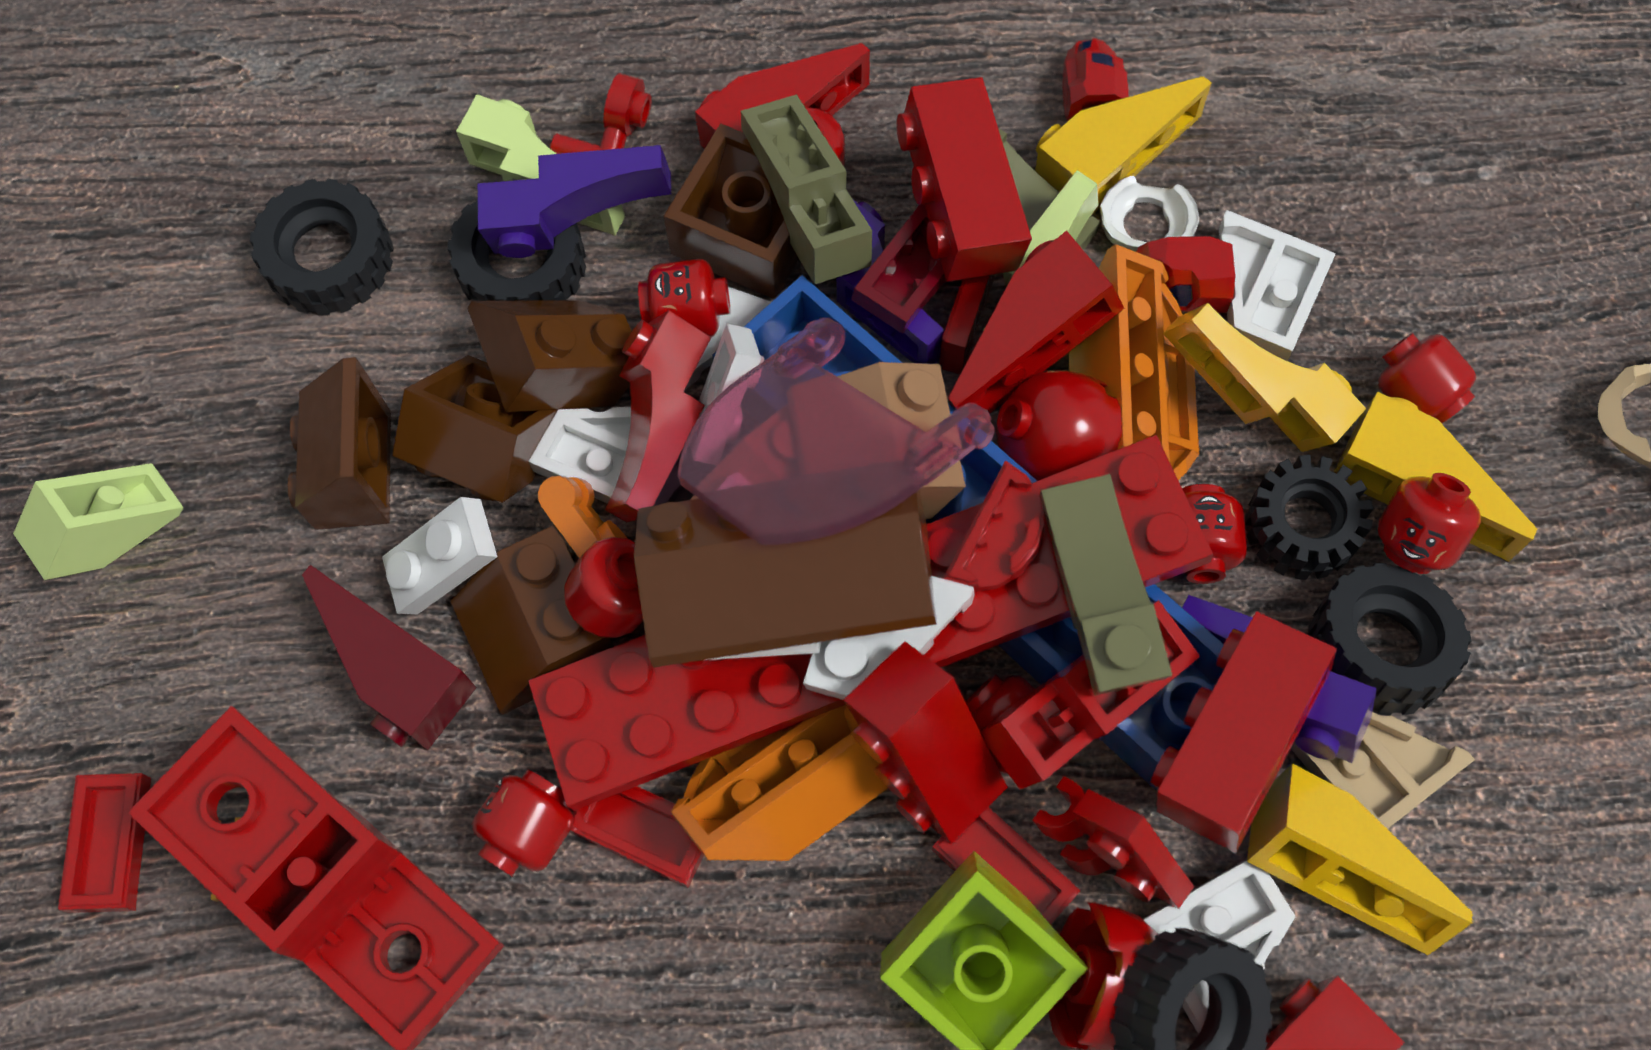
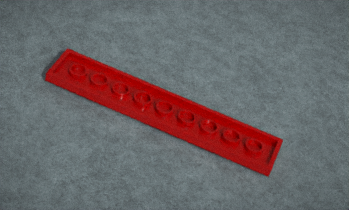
(627, 723)

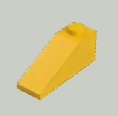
(1119, 135)
(1402, 442)
(1350, 860)

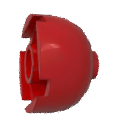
(1058, 422)
(1107, 943)

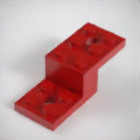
(316, 880)

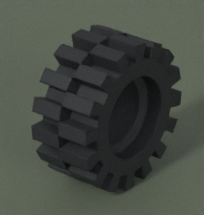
(1330, 491)

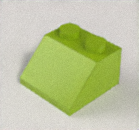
(980, 961)

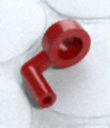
(624, 110)

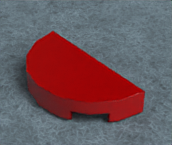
(1002, 536)

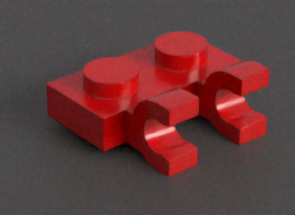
(1117, 841)

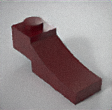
(901, 276)

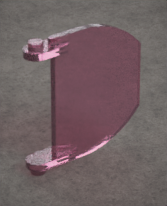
(810, 456)

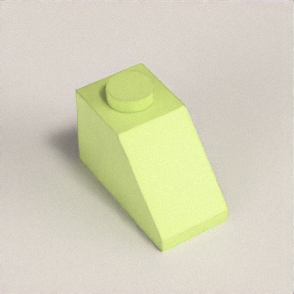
(93, 518)

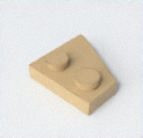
(1391, 768)

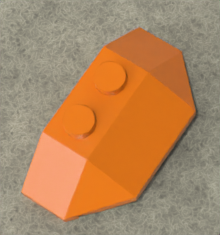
(1140, 363)
(779, 790)

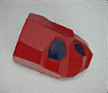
(1092, 77)
(1197, 269)

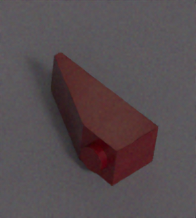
(390, 669)

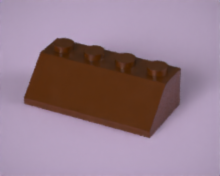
(723, 594)

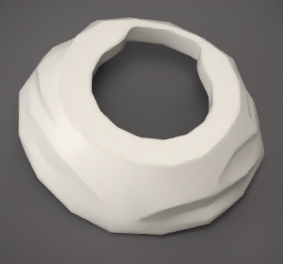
(1177, 206)

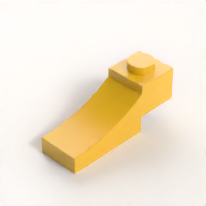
(1306, 403)

